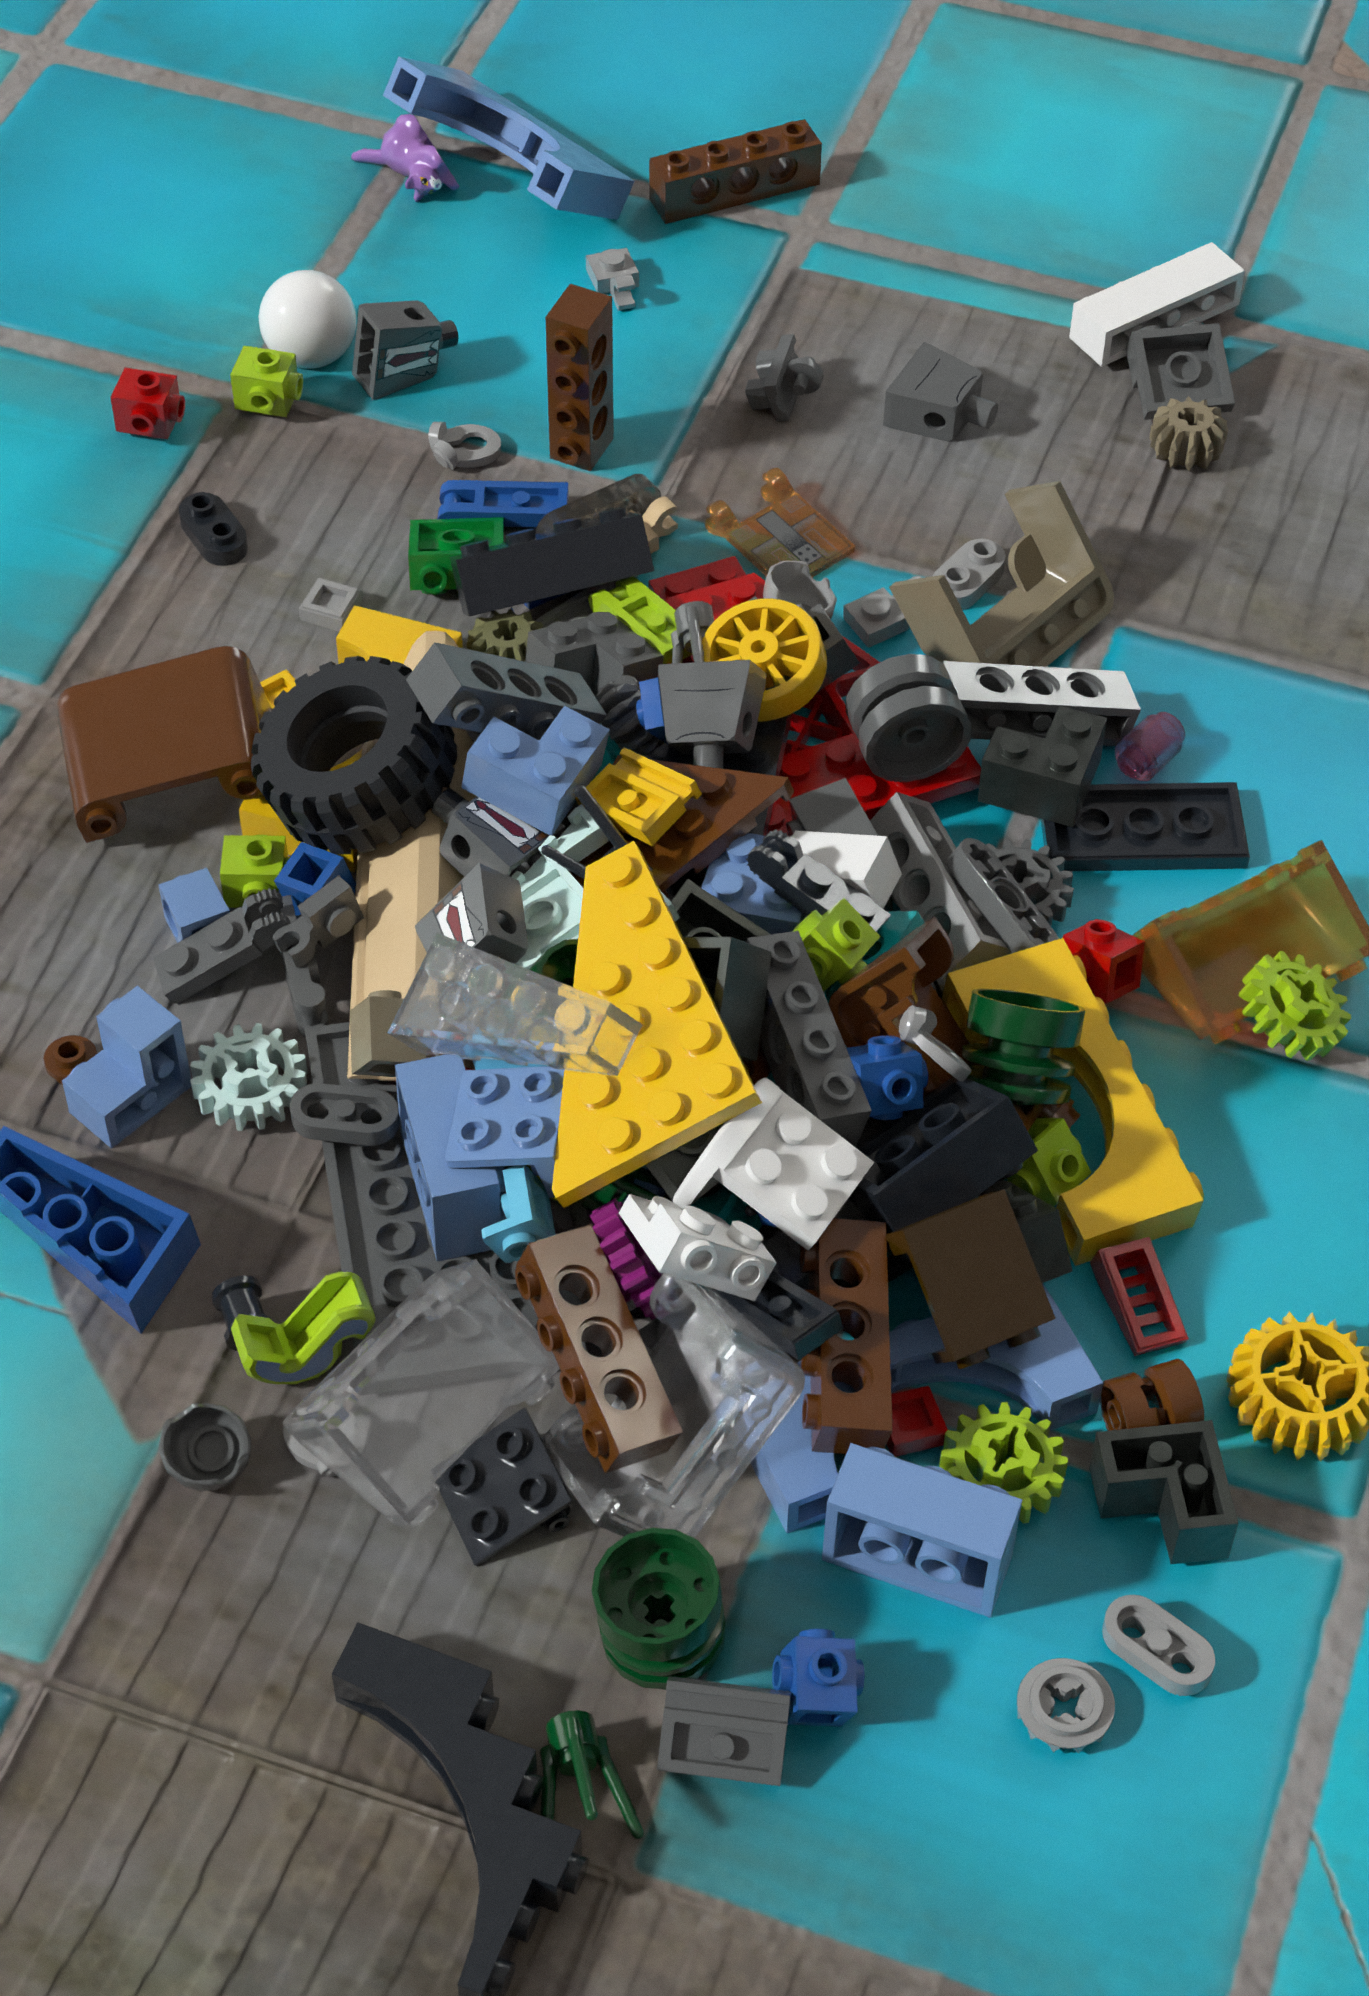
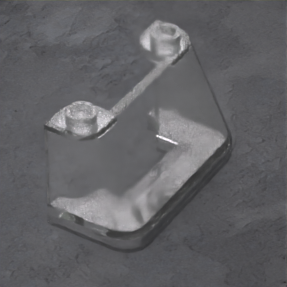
(423, 1390)
(728, 1396)

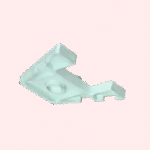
(553, 895)

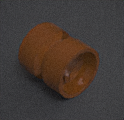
(1161, 1397)

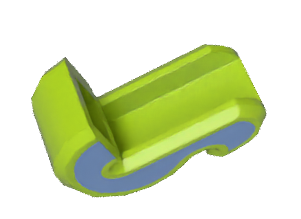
(310, 1336)

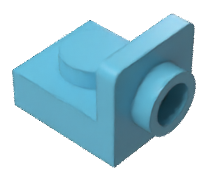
(526, 1212)

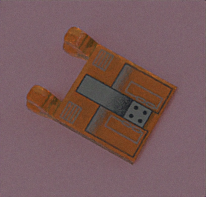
(782, 531)

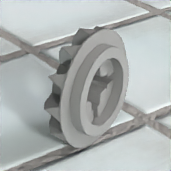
(1065, 1680)

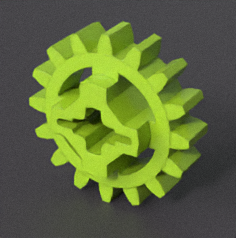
(1294, 1005)
(991, 1439)

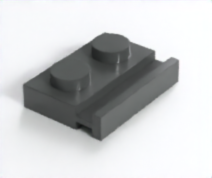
(724, 1731)

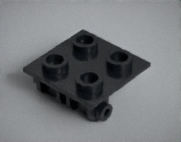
(504, 1488)

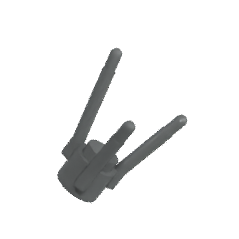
(691, 623)

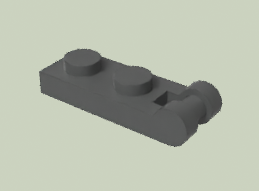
(303, 984)

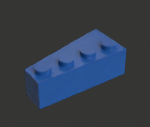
(96, 1226)

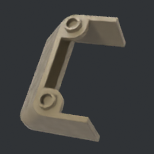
(1055, 600)

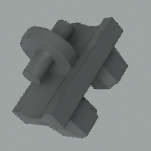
(782, 379)

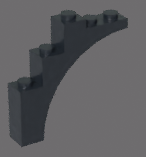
(445, 1717)

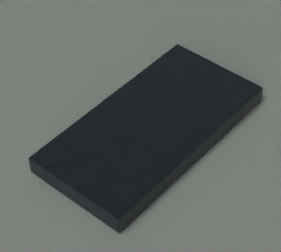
(1153, 828)

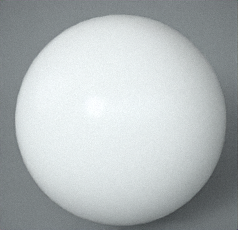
(308, 317)

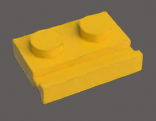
(642, 795)

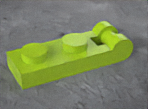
(641, 612)

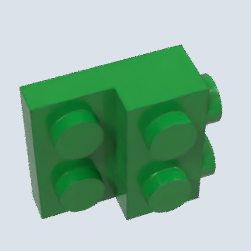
(437, 540)

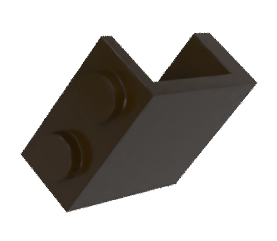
(975, 1277)

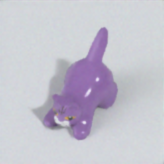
(411, 154)

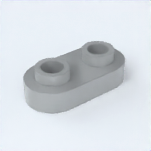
(973, 570)
(1162, 1644)

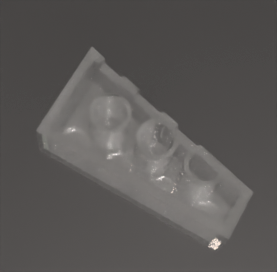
(501, 1011)

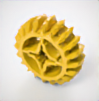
(1292, 1399)

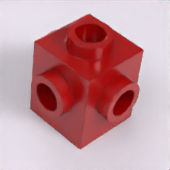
(147, 403)
(1109, 957)

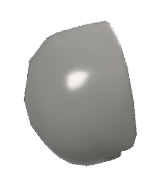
(794, 584)

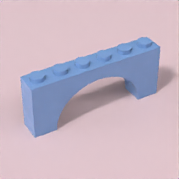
(561, 169)
(1043, 1374)

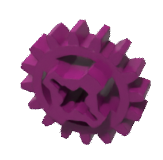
(626, 1257)

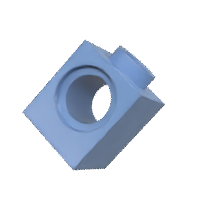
(191, 903)

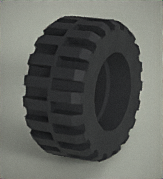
(326, 719)

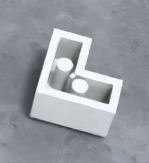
(858, 859)

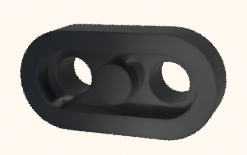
(213, 529)

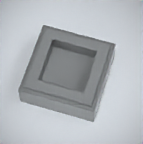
(329, 604)

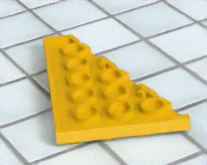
(683, 1063)

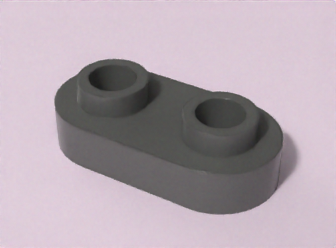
(346, 1114)

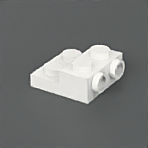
(699, 1246)

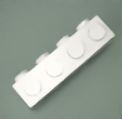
(1165, 296)

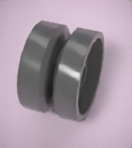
(908, 718)

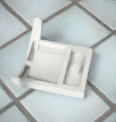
(780, 1165)

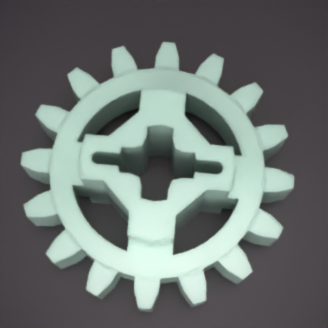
(248, 1076)

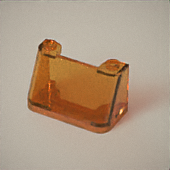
(1207, 949)

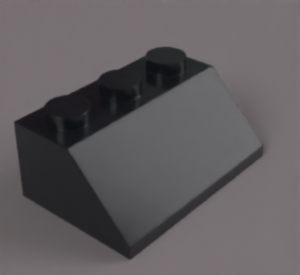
(941, 1154)

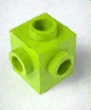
(265, 381)
(250, 865)
(836, 942)
(1055, 1165)

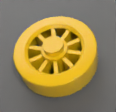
(777, 640)

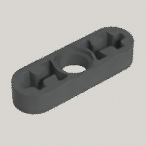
(998, 896)

